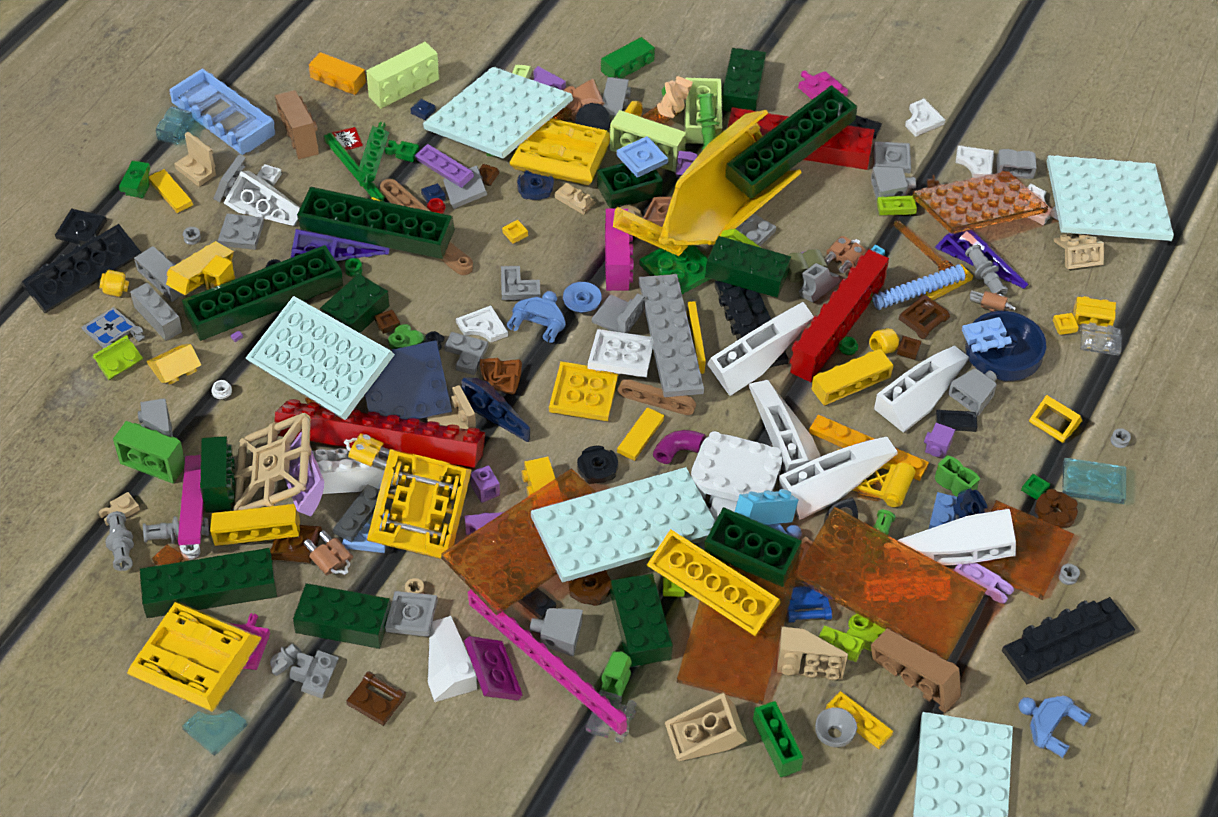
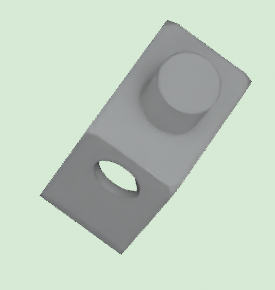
(890, 182)
(974, 389)
(559, 629)

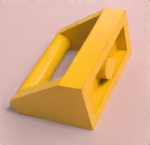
(1062, 411)

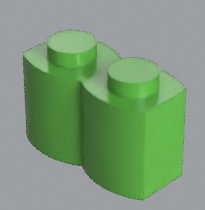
(954, 476)
(616, 673)

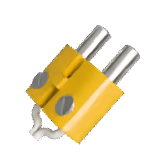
(367, 450)

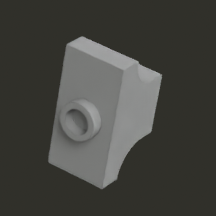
(817, 282)

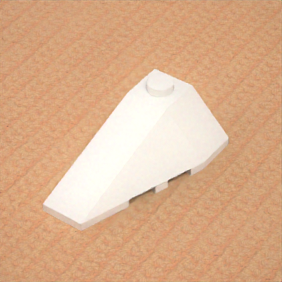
(258, 198)
(449, 663)

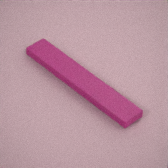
(191, 504)

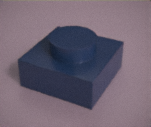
(423, 109)
(433, 191)

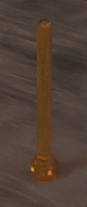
(942, 265)

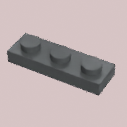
(357, 514)

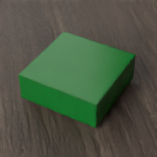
(1035, 486)

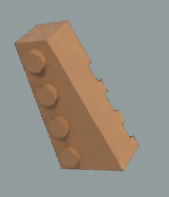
(298, 123)
(918, 668)

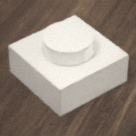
(269, 174)

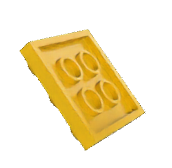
(583, 392)

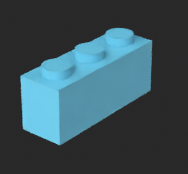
(768, 506)

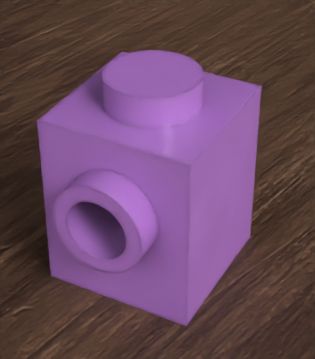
(939, 440)
(484, 484)

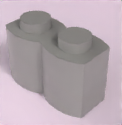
(1019, 164)

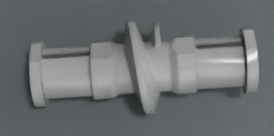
(985, 271)
(168, 530)
(119, 541)

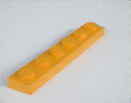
(845, 437)

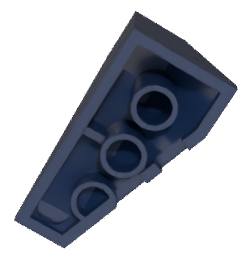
(492, 406)

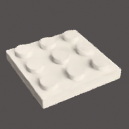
(621, 353)

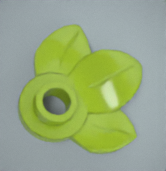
(867, 632)

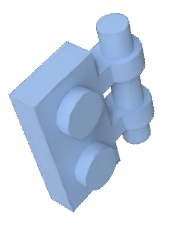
(984, 331)

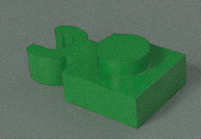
(403, 151)

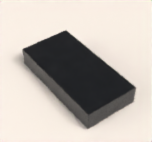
(957, 419)

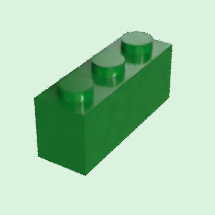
(628, 59)
(778, 739)

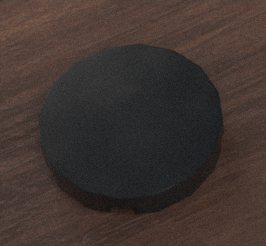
(594, 116)

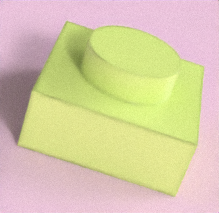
(523, 70)

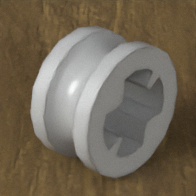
(191, 231)
(1117, 442)
(1064, 578)

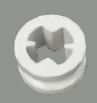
(190, 554)

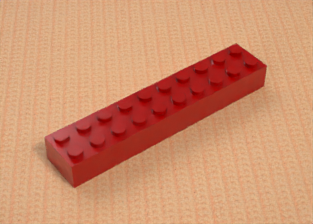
(409, 436)

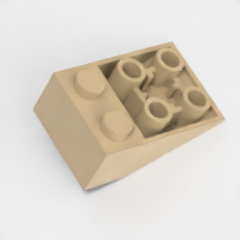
(809, 655)

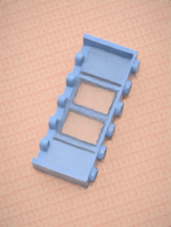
(223, 111)

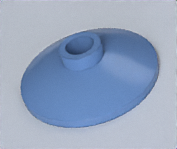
(582, 297)

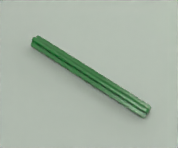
(351, 165)

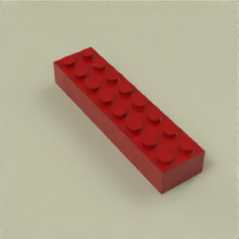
(847, 148)
(838, 315)

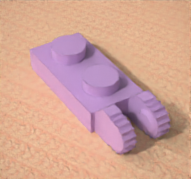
(986, 579)

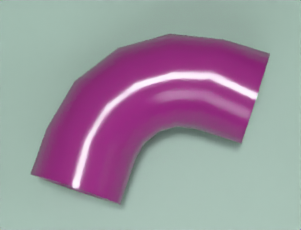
(675, 442)

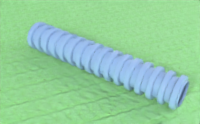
(920, 286)

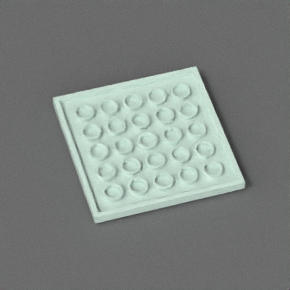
(498, 112)
(1109, 198)

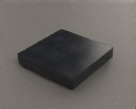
(80, 226)

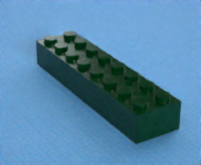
(791, 141)
(376, 222)
(262, 292)

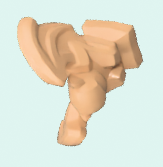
(674, 98)

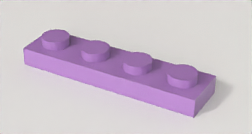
(444, 165)

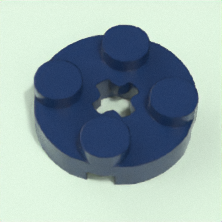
(535, 192)
(969, 503)

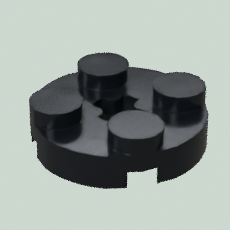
(595, 474)

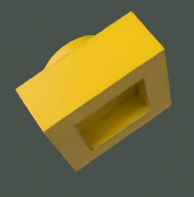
(515, 231)
(1065, 323)

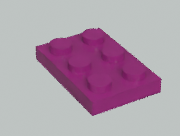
(493, 668)

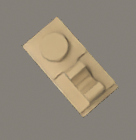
(574, 198)

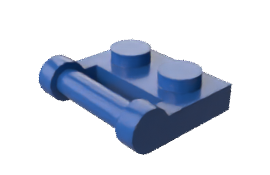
(808, 598)

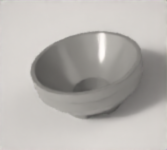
(837, 719)

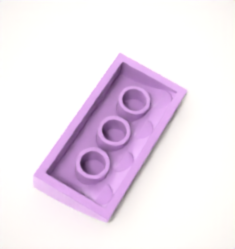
(306, 501)

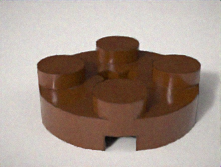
(1055, 499)
(590, 595)

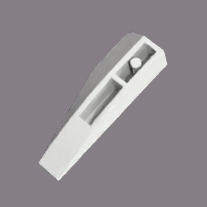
(759, 349)
(920, 388)
(783, 427)
(345, 474)
(835, 474)
(967, 539)

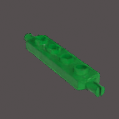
(372, 154)

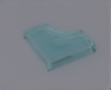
(214, 730)

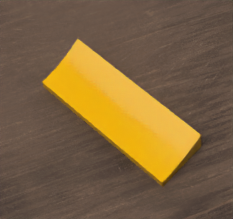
(713, 583)

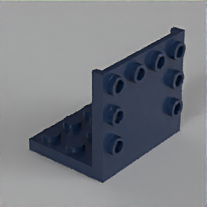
(411, 384)

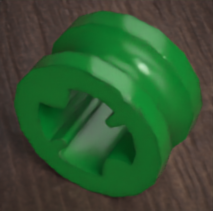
(353, 262)

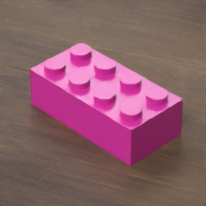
(617, 255)

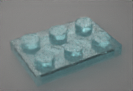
(1094, 480)

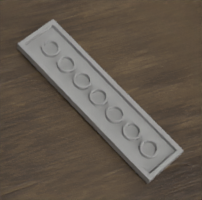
(671, 336)

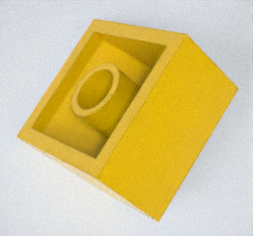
(175, 363)

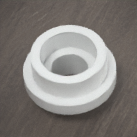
(221, 389)

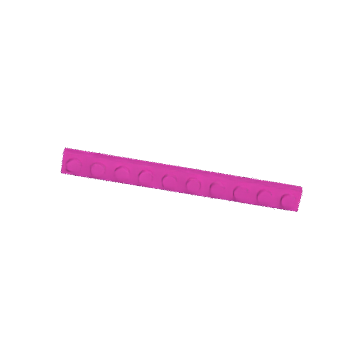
(553, 665)

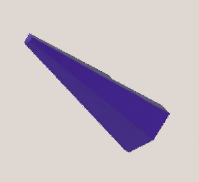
(958, 243)
(339, 247)

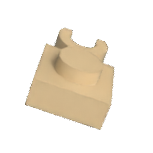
(123, 504)

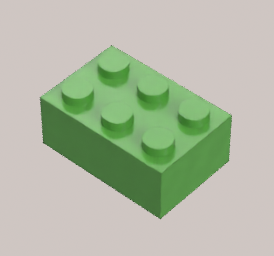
(149, 451)

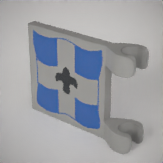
(111, 327)

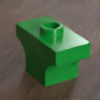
(136, 179)

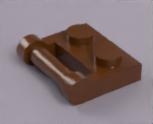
(919, 312)
(372, 704)

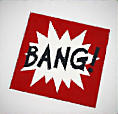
(348, 138)

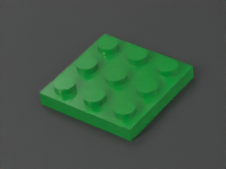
(688, 266)

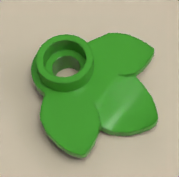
(405, 337)

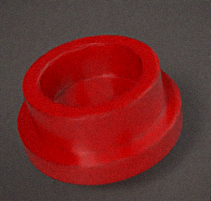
(436, 205)

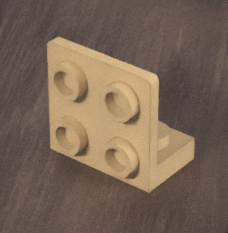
(199, 162)
(1081, 250)
(461, 414)

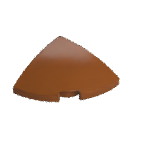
(501, 374)

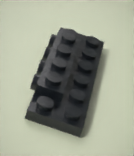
(80, 268)
(745, 312)
(1067, 638)

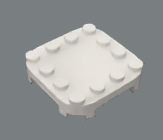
(735, 467)

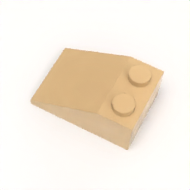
(706, 729)

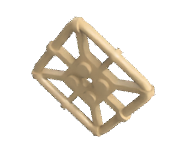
(272, 463)

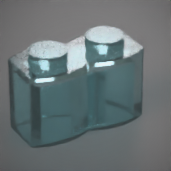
(174, 125)

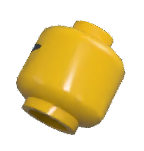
(114, 283)
(884, 339)

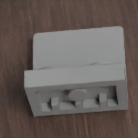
(619, 314)

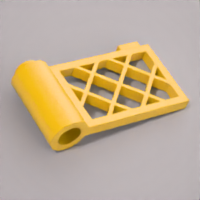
(895, 485)

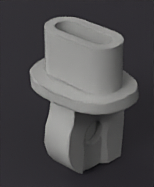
(284, 659)

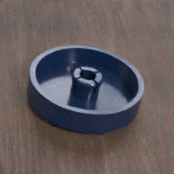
(1017, 359)

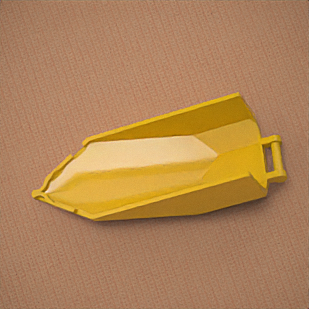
(706, 200)

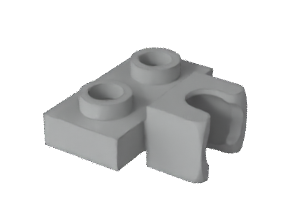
(315, 672)

